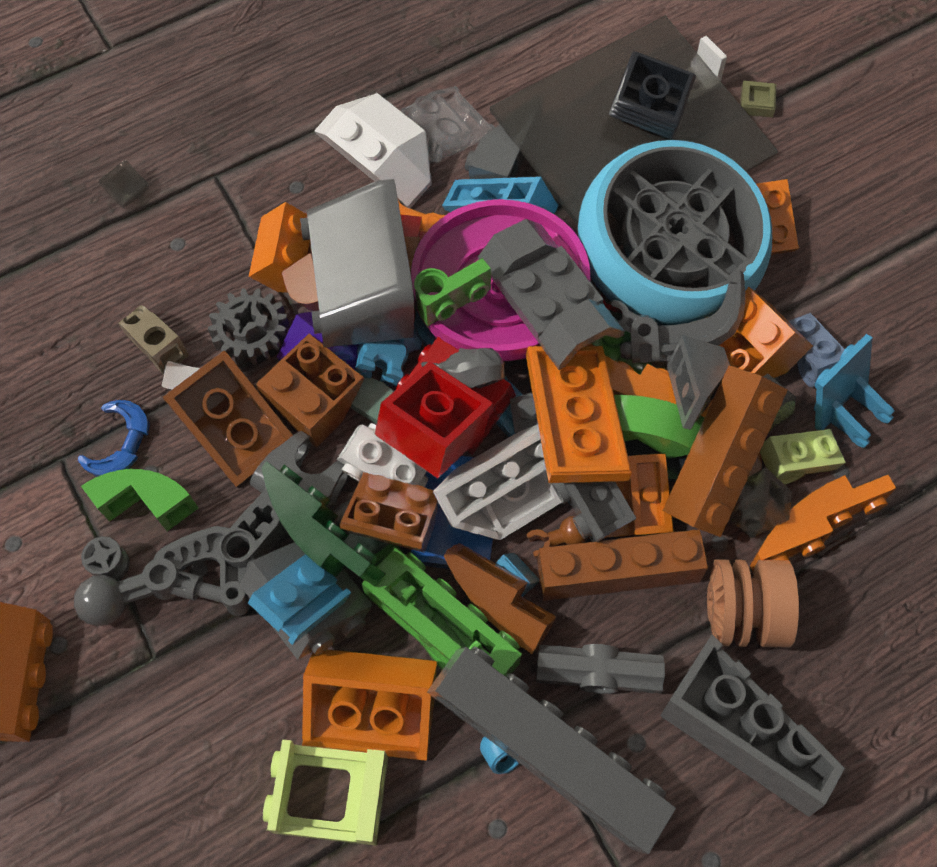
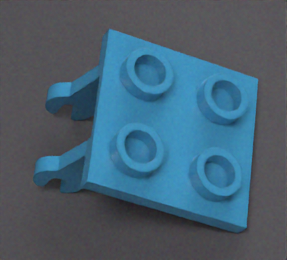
(846, 380)

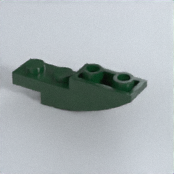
(312, 526)

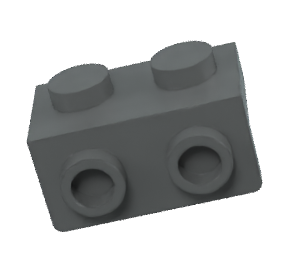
(598, 507)

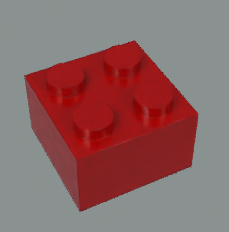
(433, 419)

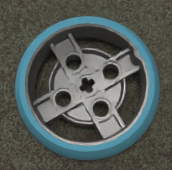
(675, 233)

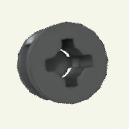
(97, 554)

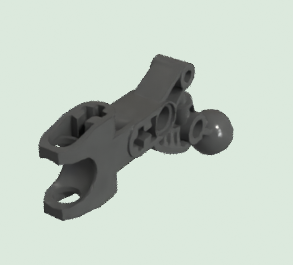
(103, 599)

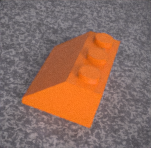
(22, 671)
(368, 703)

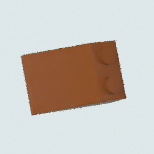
(228, 417)

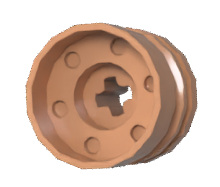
(762, 602)

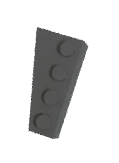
(751, 731)

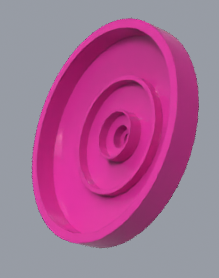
(457, 243)

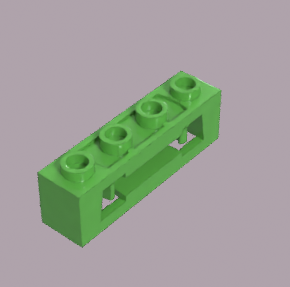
(441, 598)

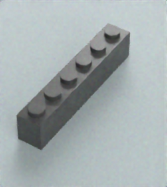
(552, 749)

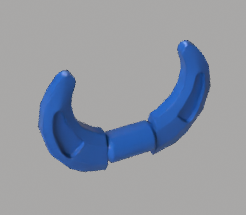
(137, 424)

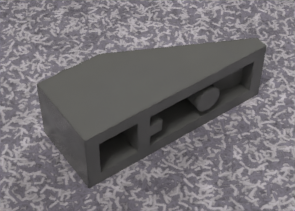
(494, 157)
(695, 376)

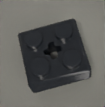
(652, 94)

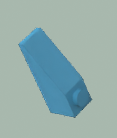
(523, 189)

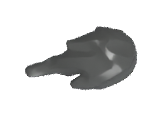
(474, 367)

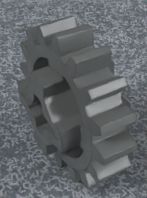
(251, 329)

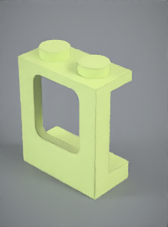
(364, 795)

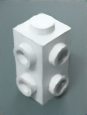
(372, 455)

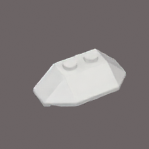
(381, 144)
(499, 488)

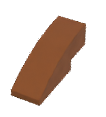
(499, 597)

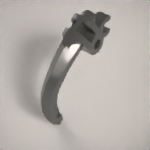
(657, 342)

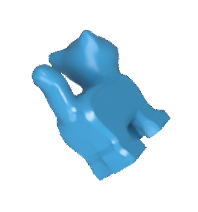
(388, 356)

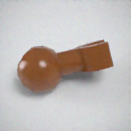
(565, 534)

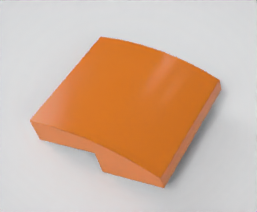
(646, 495)

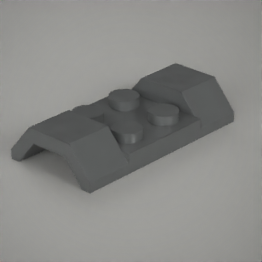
(548, 291)

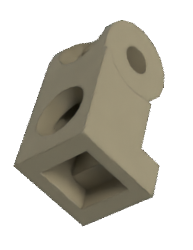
(153, 338)

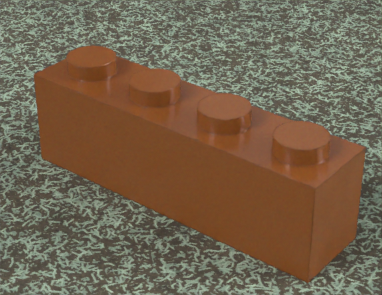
(725, 450)
(621, 565)

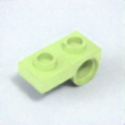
(801, 454)

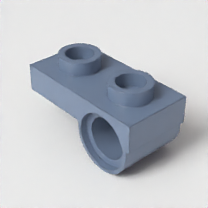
(822, 355)

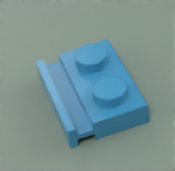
(298, 598)

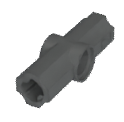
(600, 669)

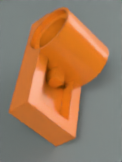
(781, 212)

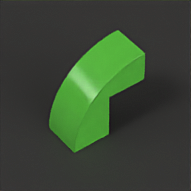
(655, 424)
(121, 489)

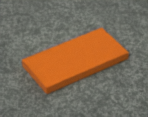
(578, 418)

